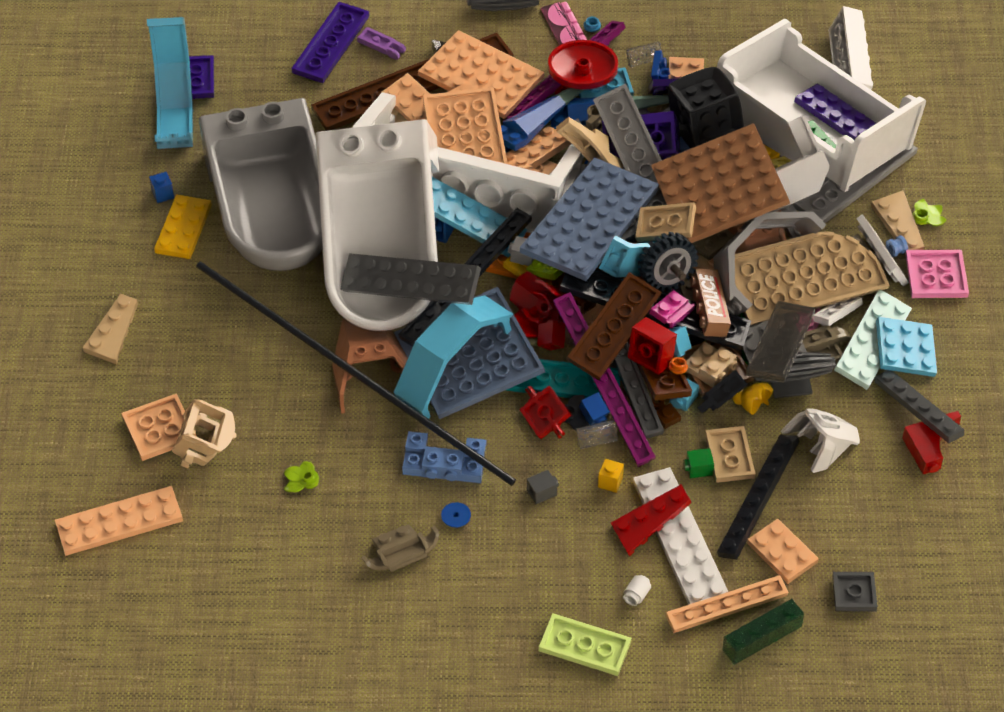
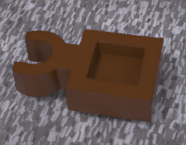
(667, 413)

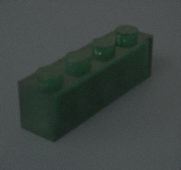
(763, 631)

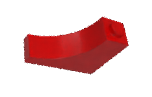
(925, 444)

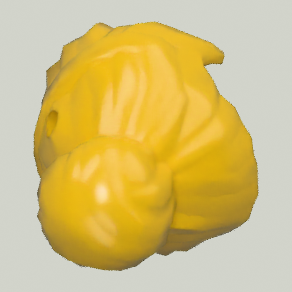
(753, 396)

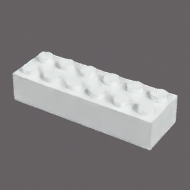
(850, 46)

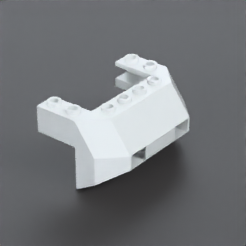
(807, 173)

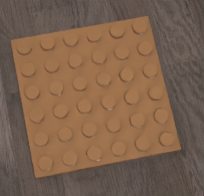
(726, 180)

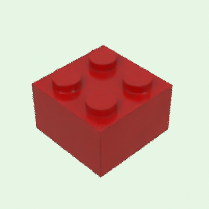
(652, 345)

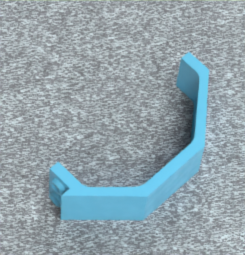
(172, 82)
(622, 258)
(440, 344)

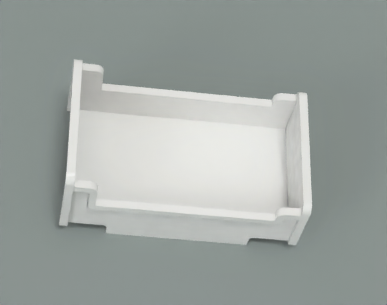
(778, 67)

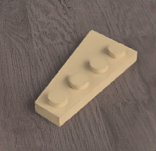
(109, 335)

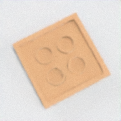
(155, 426)

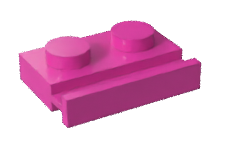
(672, 309)

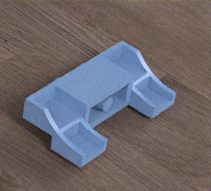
(442, 462)

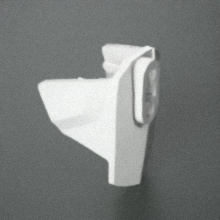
(834, 435)

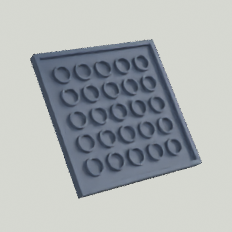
(484, 365)

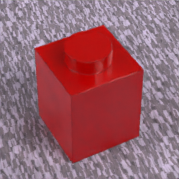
(551, 335)

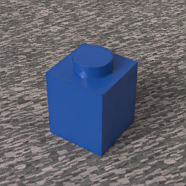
(161, 187)
(594, 409)

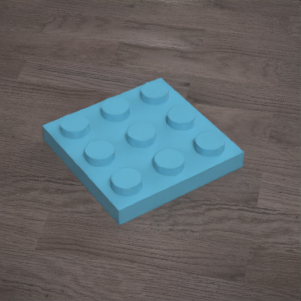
(906, 346)

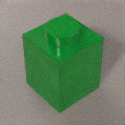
(699, 463)

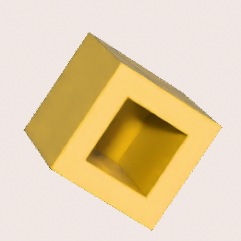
(610, 475)

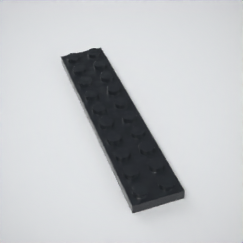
(601, 287)

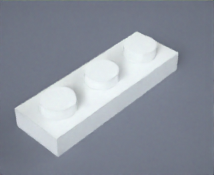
(836, 311)

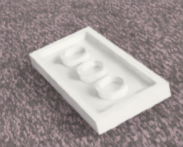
(881, 251)

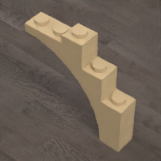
(588, 142)

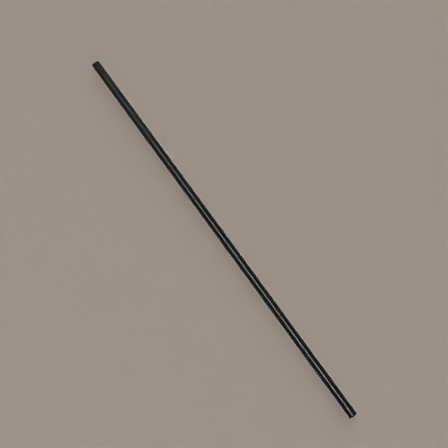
(357, 374)

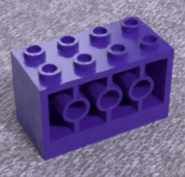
(663, 130)

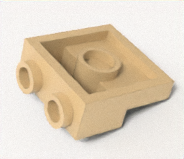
(711, 364)

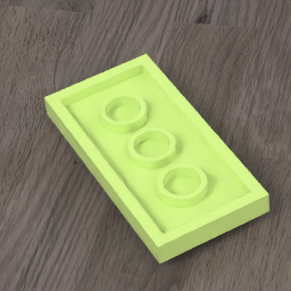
(585, 644)

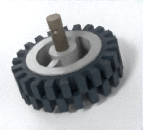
(668, 261)

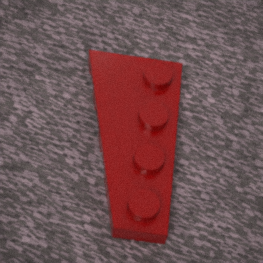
(638, 525)

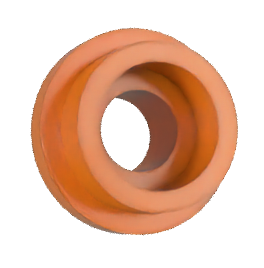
(678, 365)

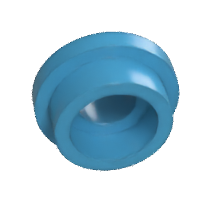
(592, 24)

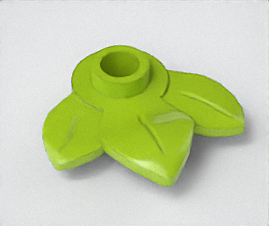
(928, 214)
(301, 477)

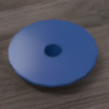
(456, 514)

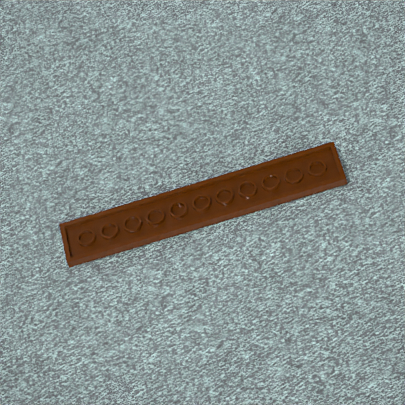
(353, 103)

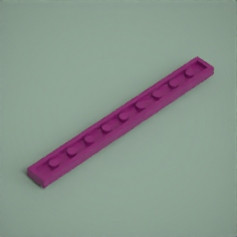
(549, 85)
(608, 387)

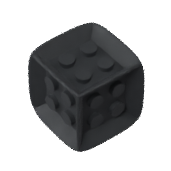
(705, 106)

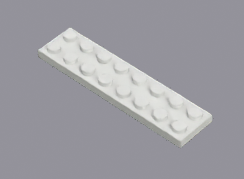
(683, 542)

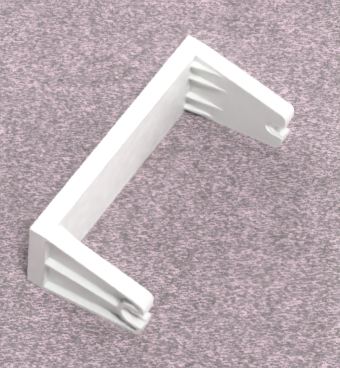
(492, 182)

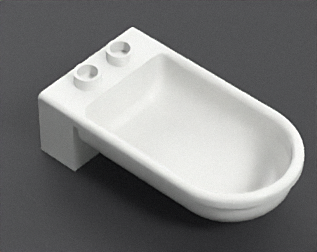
(376, 204)

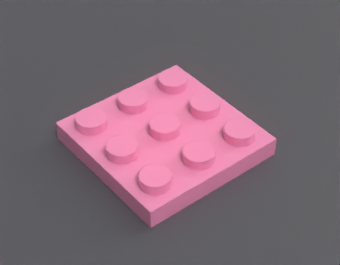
(936, 274)

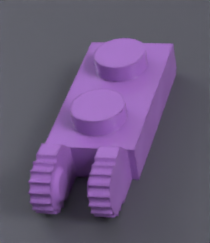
(381, 43)

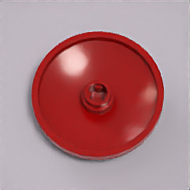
(583, 64)

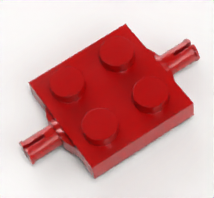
(545, 412)

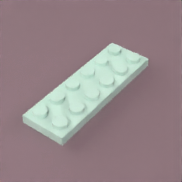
(861, 356)

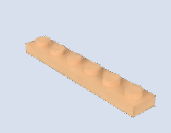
(726, 604)

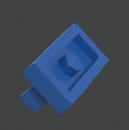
(659, 66)

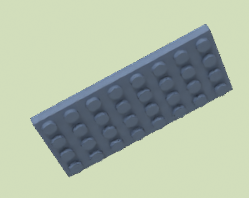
(588, 218)

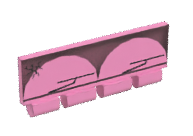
(562, 22)

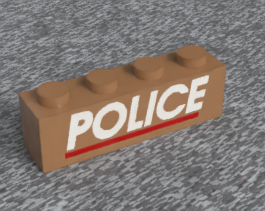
(710, 302)

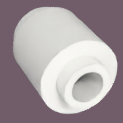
(636, 590)

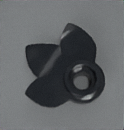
(577, 419)

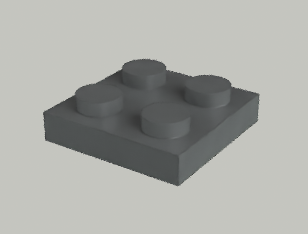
(854, 591)

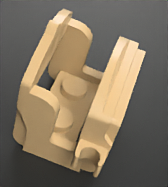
(219, 438)

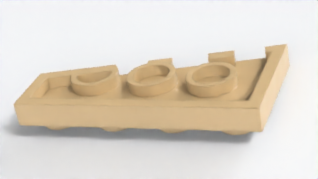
(898, 219)

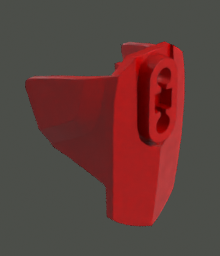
(535, 302)

